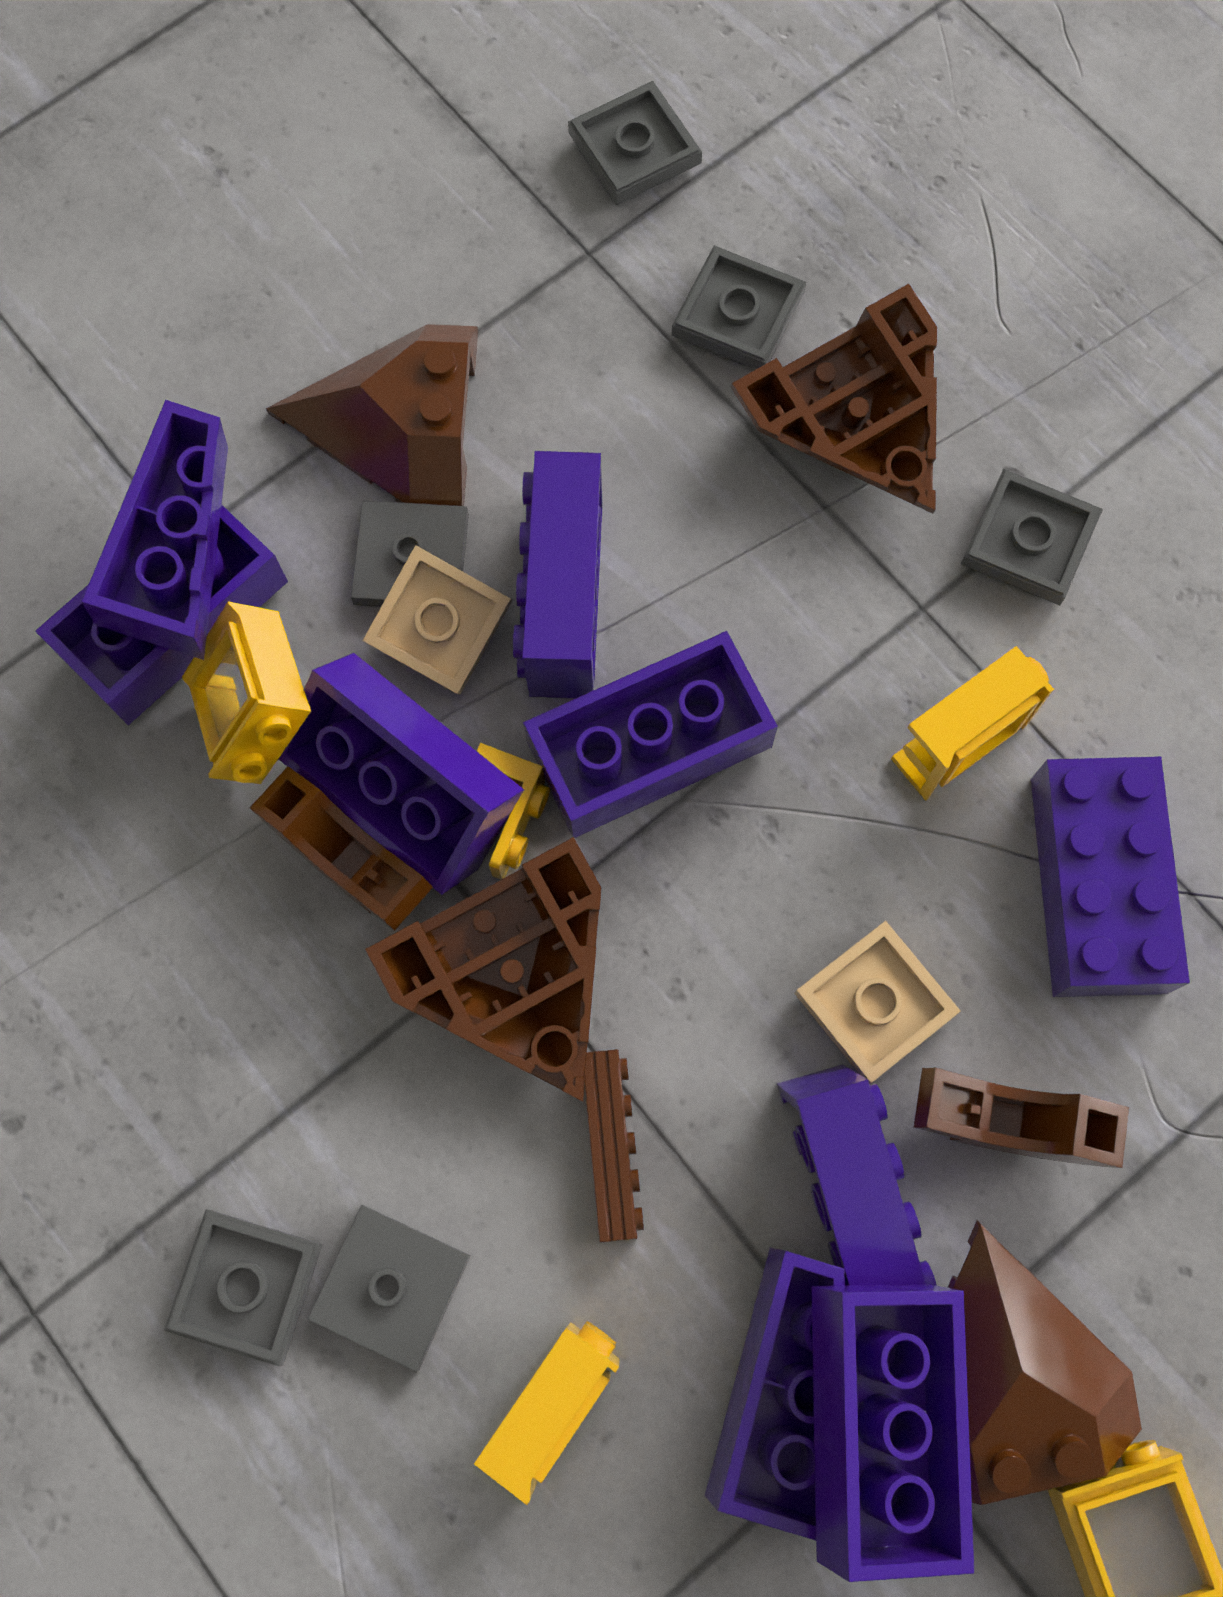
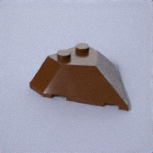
(860, 399)
(396, 414)
(509, 966)
(1040, 1385)

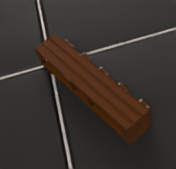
(612, 1146)

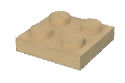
(437, 620)
(877, 1002)

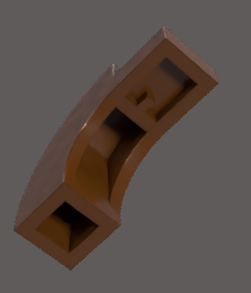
(340, 848)
(1022, 1120)

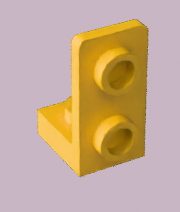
(529, 776)

